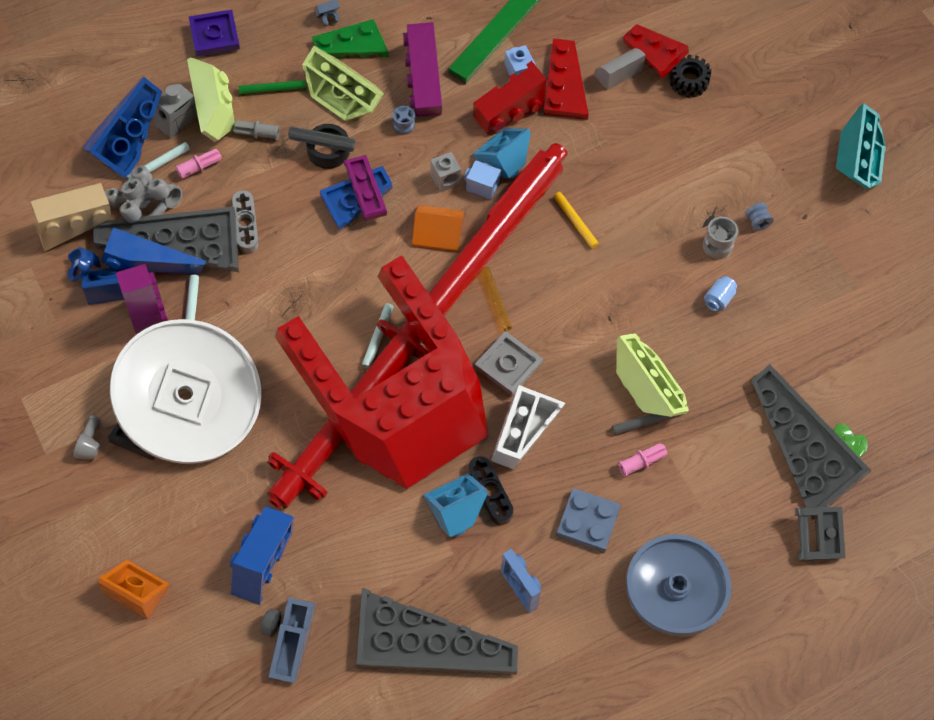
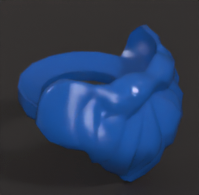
(83, 260)

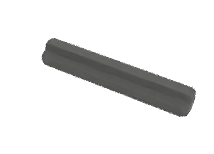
(322, 139)

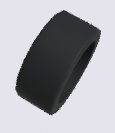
(332, 160)

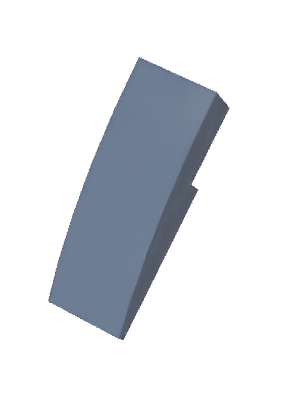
(292, 639)

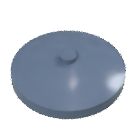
(678, 585)

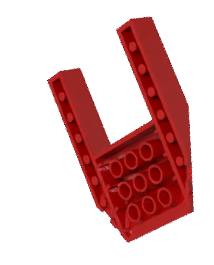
(413, 417)

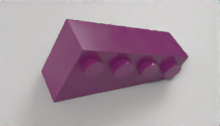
(423, 69)
(141, 297)

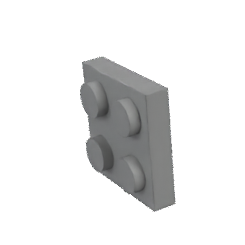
(508, 363)

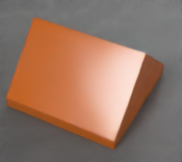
(437, 228)
(134, 587)

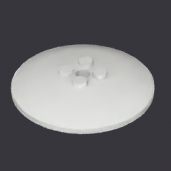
(192, 358)

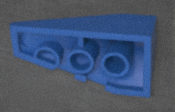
(129, 251)

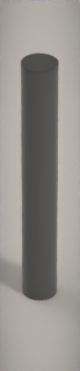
(639, 422)

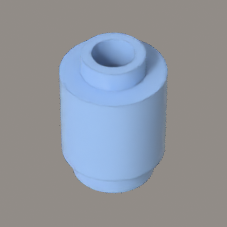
(720, 293)

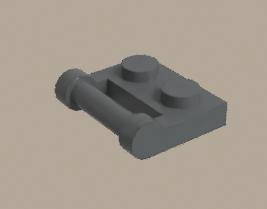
(828, 530)

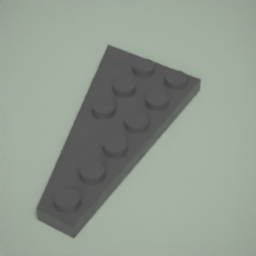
(202, 234)
(815, 453)
(417, 640)

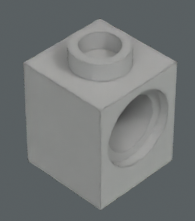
(445, 172)

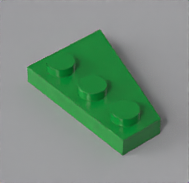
(356, 39)

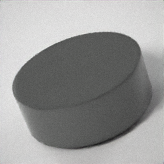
(270, 622)

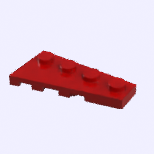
(565, 86)

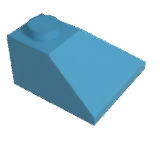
(506, 151)
(457, 504)

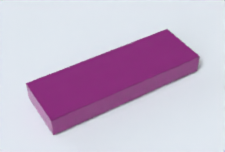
(365, 188)

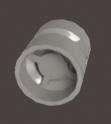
(720, 237)

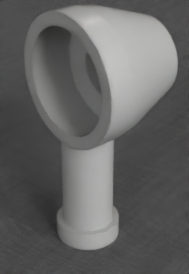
(171, 201)
(86, 446)

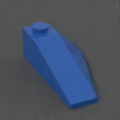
(122, 133)

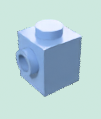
(516, 60)
(482, 179)

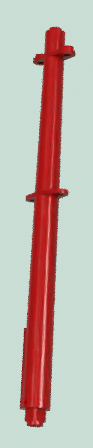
(404, 342)

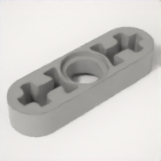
(250, 229)

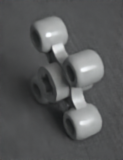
(137, 194)

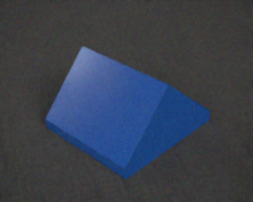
(101, 286)

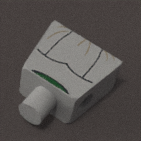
(175, 110)

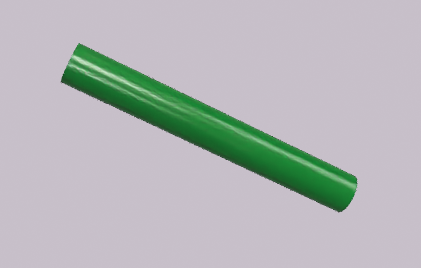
(272, 87)

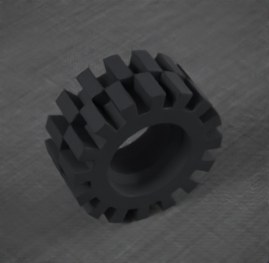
(690, 86)

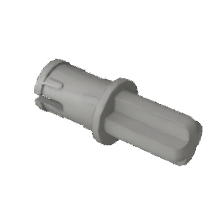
(257, 129)

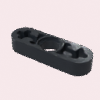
(504, 503)

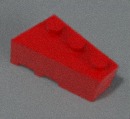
(512, 101)

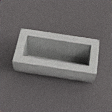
(620, 68)

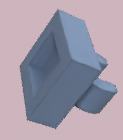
(326, 9)

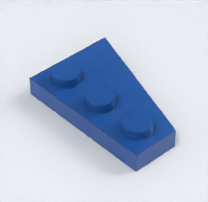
(342, 202)

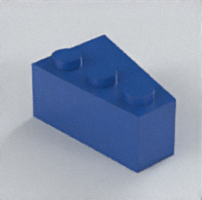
(259, 553)

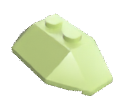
(339, 86)
(211, 99)
(648, 378)

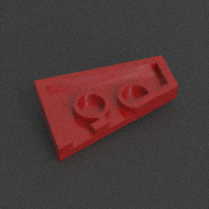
(660, 51)

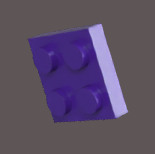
(214, 32)

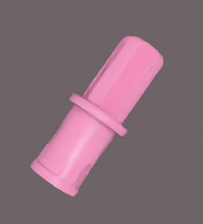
(198, 163)
(642, 459)

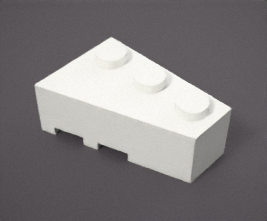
(524, 424)

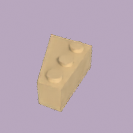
(70, 214)

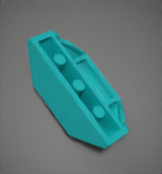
(862, 148)

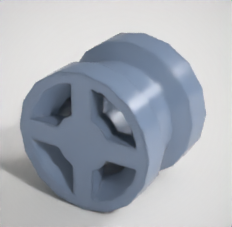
(400, 115)
(759, 216)

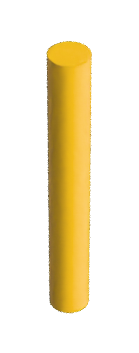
(576, 220)

